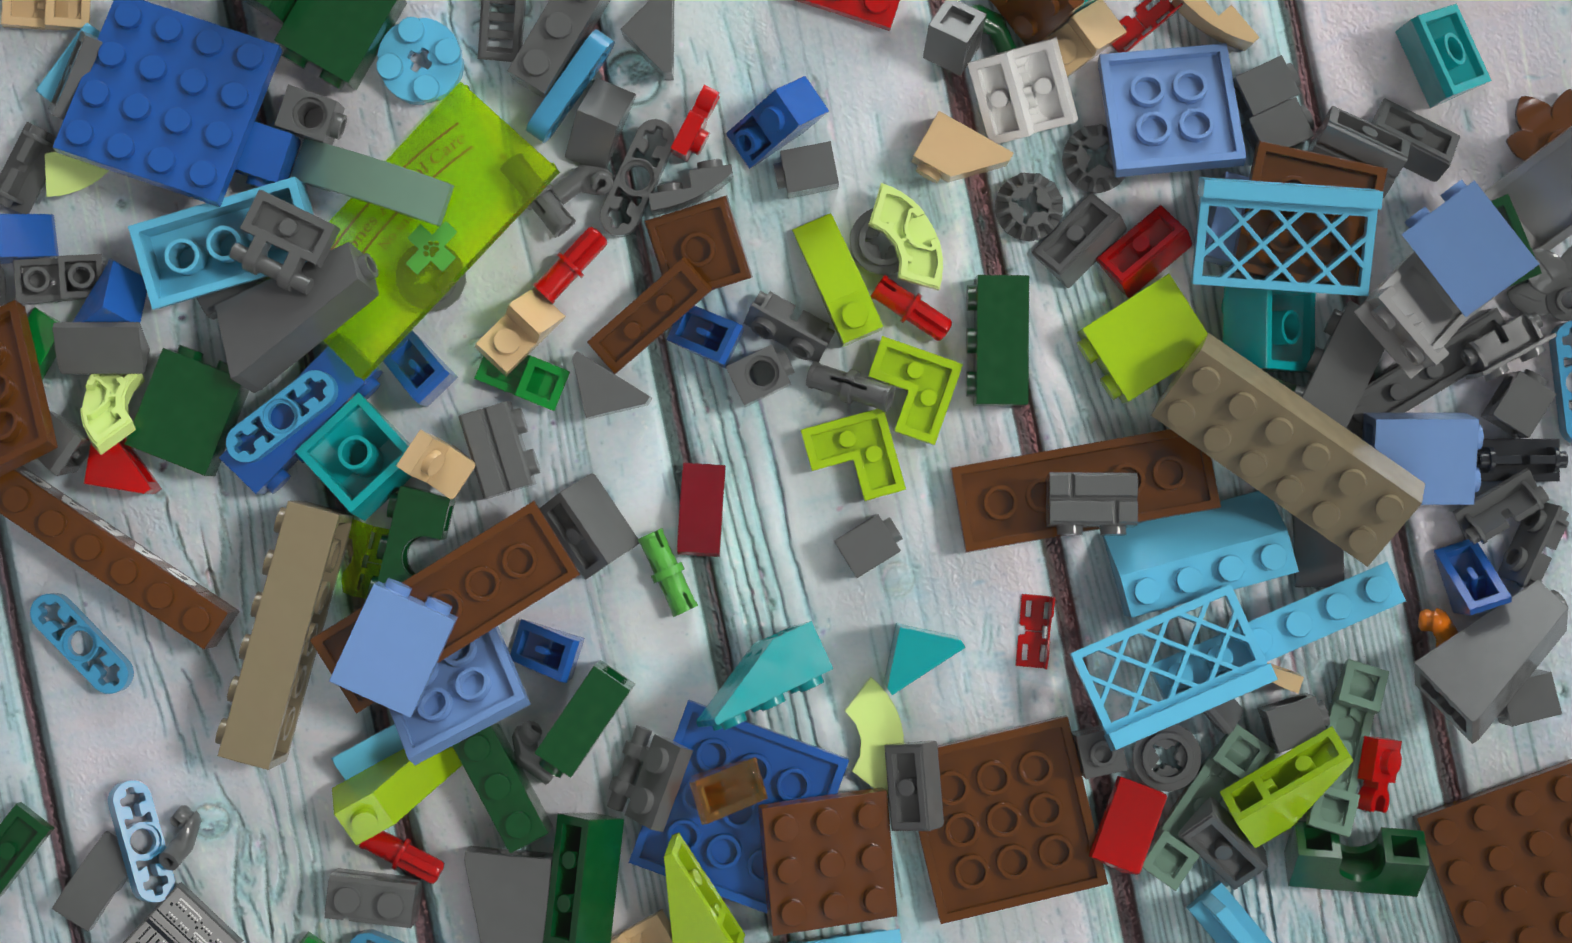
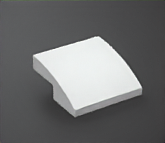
(1023, 91)

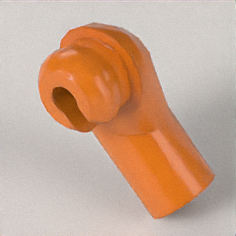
(1438, 623)

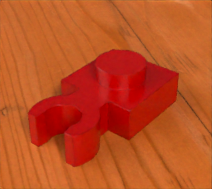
(692, 135)
(1378, 767)

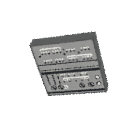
(183, 920)

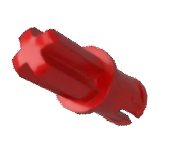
(571, 264)
(911, 308)
(404, 856)

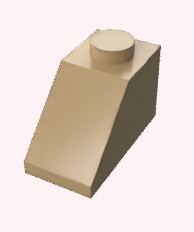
(956, 152)

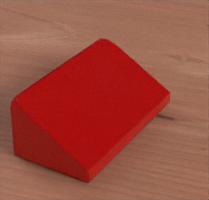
(1145, 251)
(1128, 826)

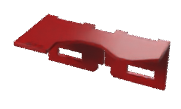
(1147, 19)
(1035, 623)

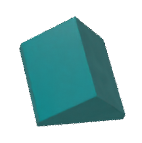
(1442, 54)
(915, 653)

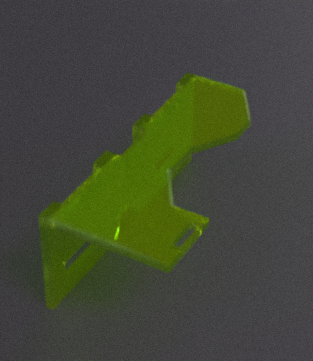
(360, 535)

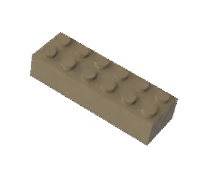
(1289, 450)
(279, 649)

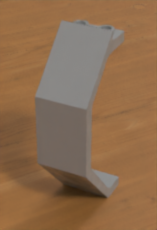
(1410, 307)

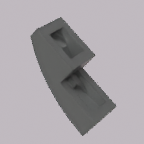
(94, 883)

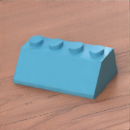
(190, 249)
(1199, 552)

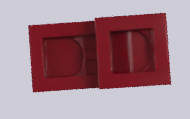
(701, 509)

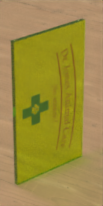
(419, 262)

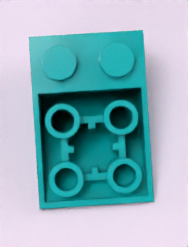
(778, 664)

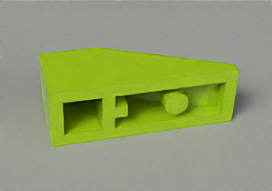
(838, 280)
(1287, 787)
(388, 792)
(694, 903)

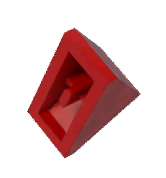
(120, 470)

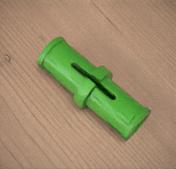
(667, 572)

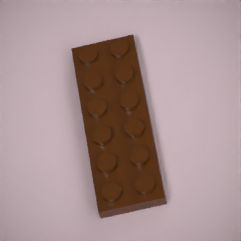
(1006, 497)
(481, 581)

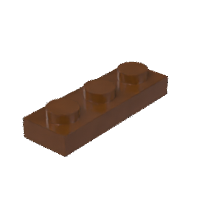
(649, 315)

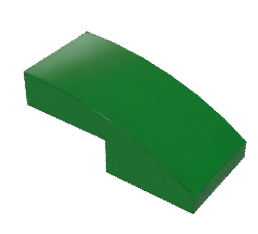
(530, 380)

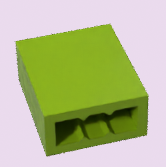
(1142, 339)

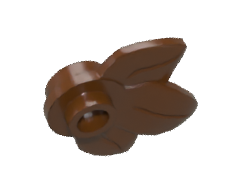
(1539, 123)

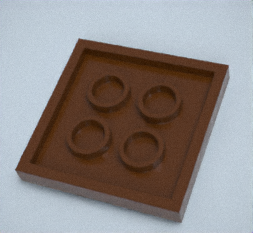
(1298, 166)
(827, 861)

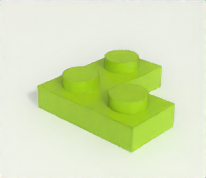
(928, 382)
(865, 441)

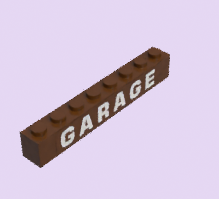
(114, 558)

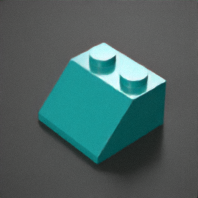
(1270, 327)
(357, 457)

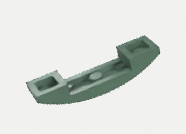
(373, 181)
(1351, 714)
(1230, 760)

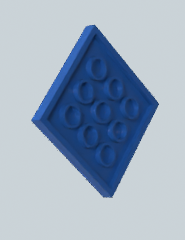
(168, 100)
(732, 845)

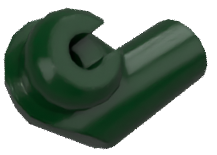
(997, 30)

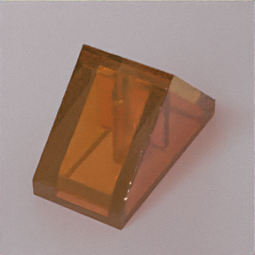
(727, 789)

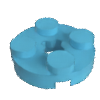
(412, 37)

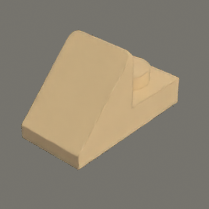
(1087, 35)
(519, 331)
(436, 464)

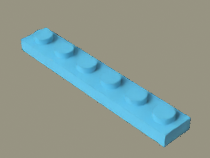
(1293, 625)

